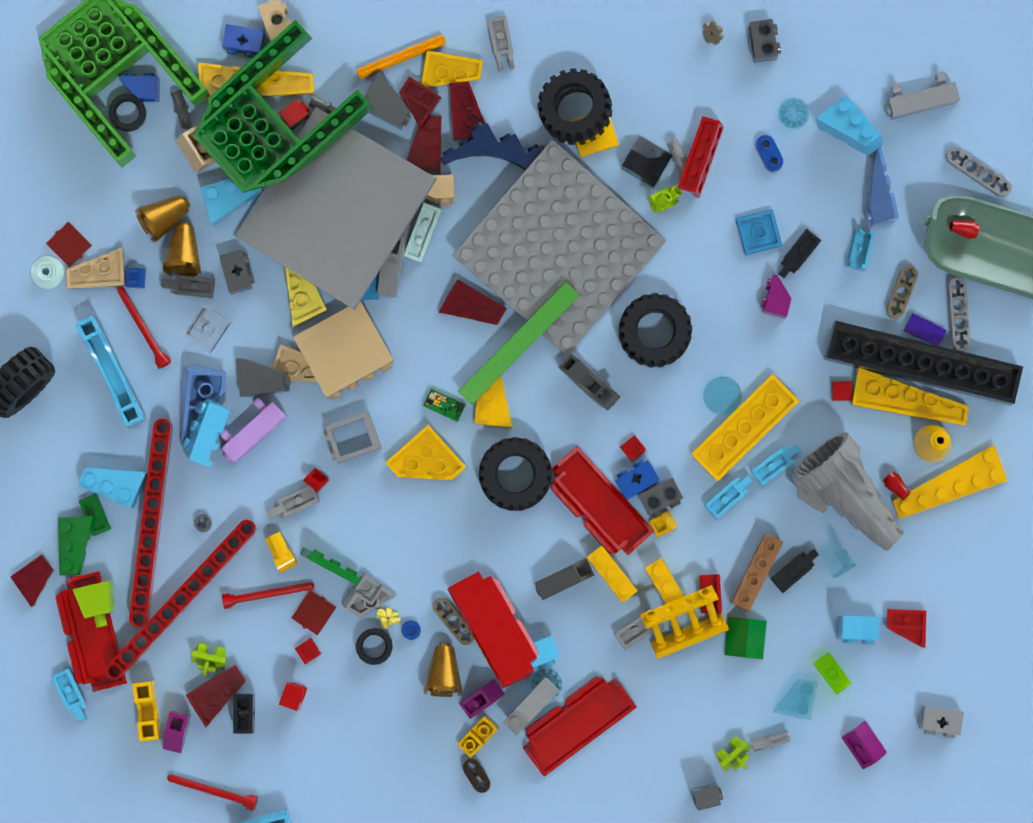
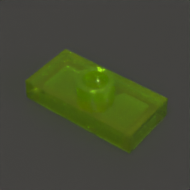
(832, 673)

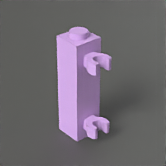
(253, 432)

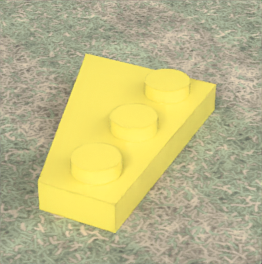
(304, 299)

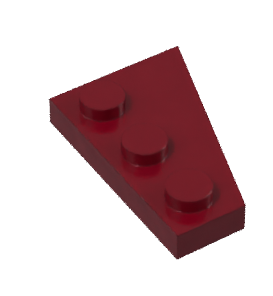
(463, 110)
(426, 146)
(471, 304)
(215, 693)

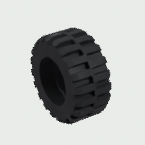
(571, 83)
(655, 304)
(23, 380)
(515, 500)

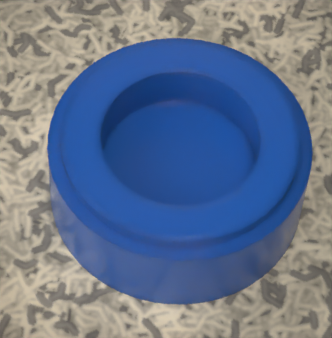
(411, 630)

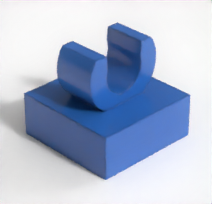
(135, 278)

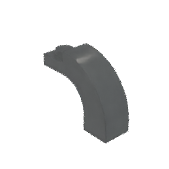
(588, 382)

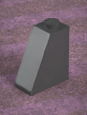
(387, 103)
(260, 379)
(564, 579)

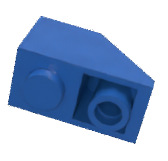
(143, 87)

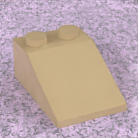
(194, 151)
(442, 191)

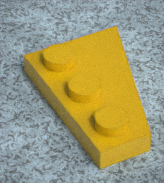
(447, 69)

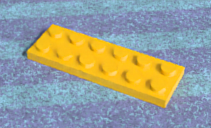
(744, 427)

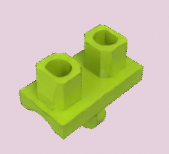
(664, 199)
(209, 662)
(738, 755)

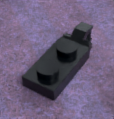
(799, 253)
(794, 570)

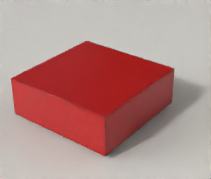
(842, 391)
(633, 448)
(316, 480)
(308, 651)

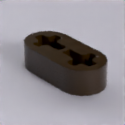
(472, 778)

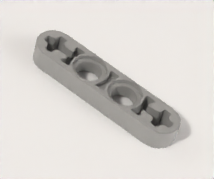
(980, 169)
(959, 314)

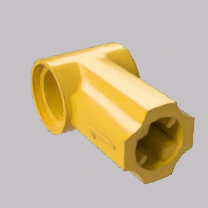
(282, 555)

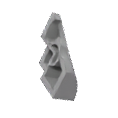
(366, 596)

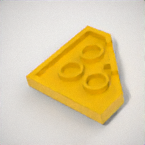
(426, 458)

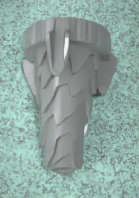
(837, 478)

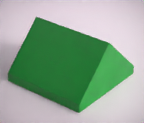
(745, 638)

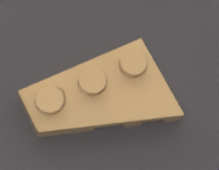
(100, 272)
(293, 363)

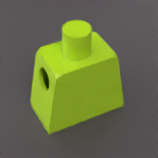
(96, 601)

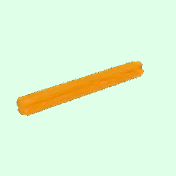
(401, 56)

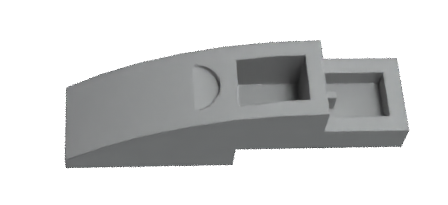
(392, 268)

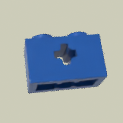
(234, 34)
(630, 489)

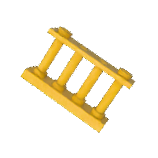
(690, 635)

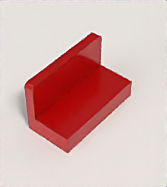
(714, 580)

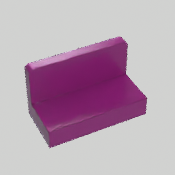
(864, 745)

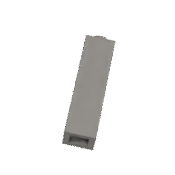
(921, 100)

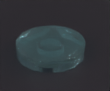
(722, 395)

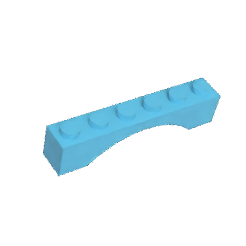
(111, 371)

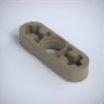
(902, 277)
(461, 621)

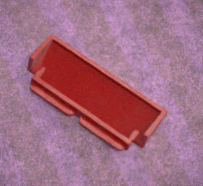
(599, 503)
(494, 627)
(89, 646)
(577, 723)

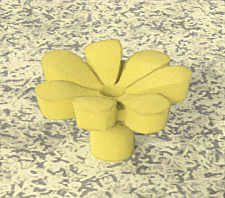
(387, 617)

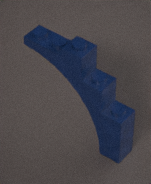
(486, 144)

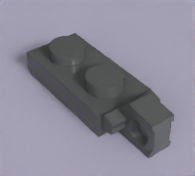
(190, 286)

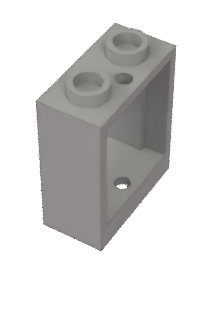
(371, 431)

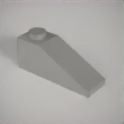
(531, 706)

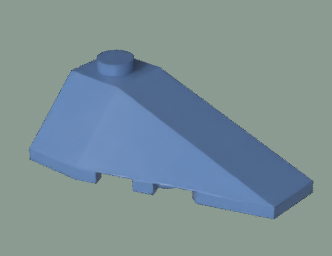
(881, 203)
(196, 386)

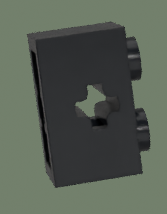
(243, 713)

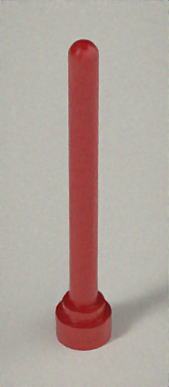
(161, 359)
(231, 600)
(247, 801)

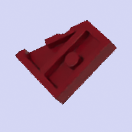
(419, 100)
(33, 578)

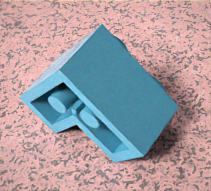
(858, 628)

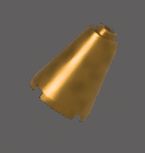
(162, 216)
(182, 252)
(443, 673)

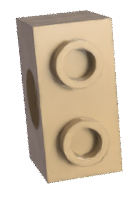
(270, 11)

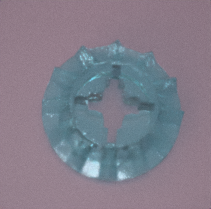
(787, 119)
(551, 675)

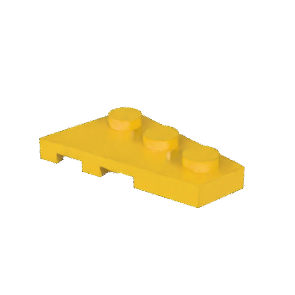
(493, 407)

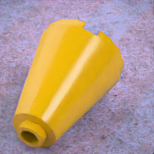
(927, 446)

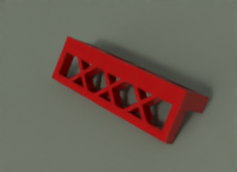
(701, 156)

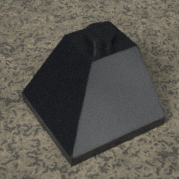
(646, 161)

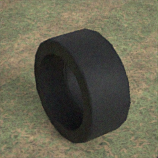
(113, 110)
(359, 646)

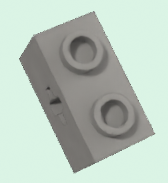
(952, 719)

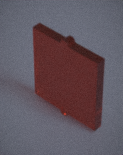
(69, 244)
(313, 612)

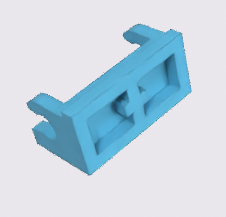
(860, 249)

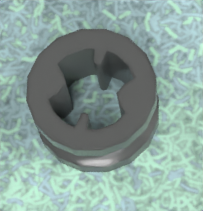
(208, 524)

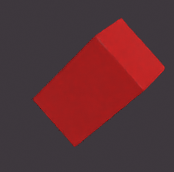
(293, 696)

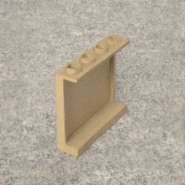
(344, 350)

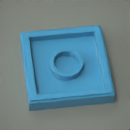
(759, 232)

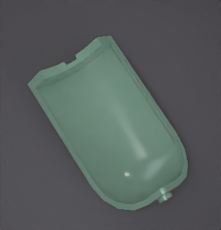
(996, 257)

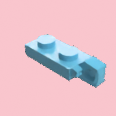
(774, 464)
(728, 497)
(70, 693)

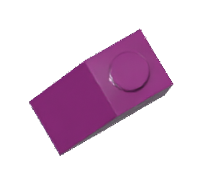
(482, 698)

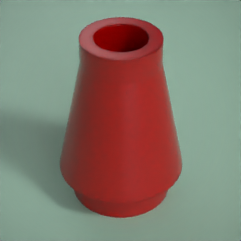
(966, 229)
(896, 485)

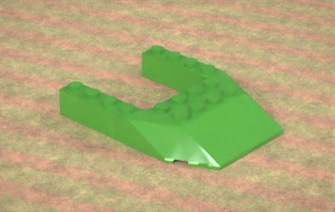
(94, 49)

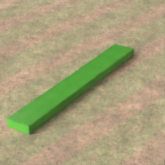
(518, 343)

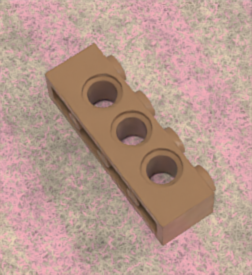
(756, 572)

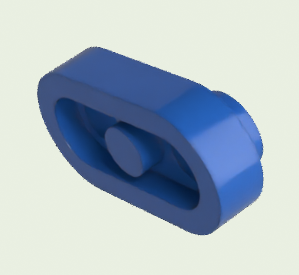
(768, 153)

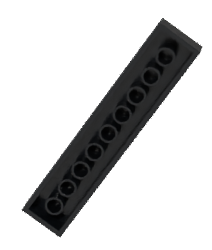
(923, 363)

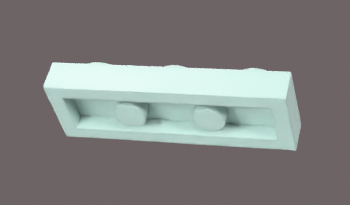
(422, 232)

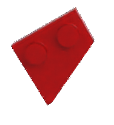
(908, 624)

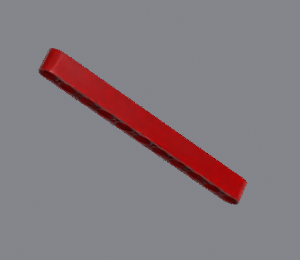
(147, 513)
(174, 606)

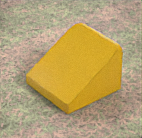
(663, 523)

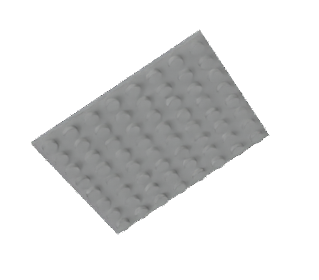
(338, 214)
(556, 230)

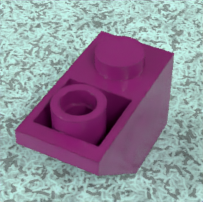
(777, 299)
(176, 731)

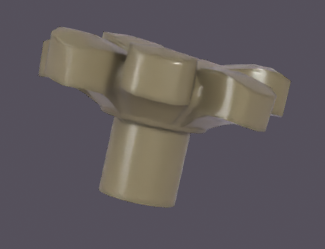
(712, 32)

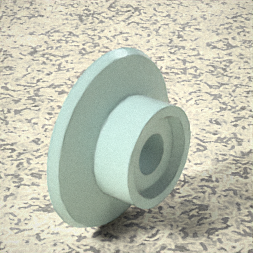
(55, 275)

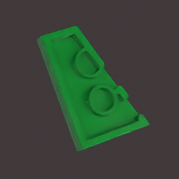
(73, 539)
(332, 565)

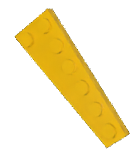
(278, 84)
(891, 396)
(964, 479)

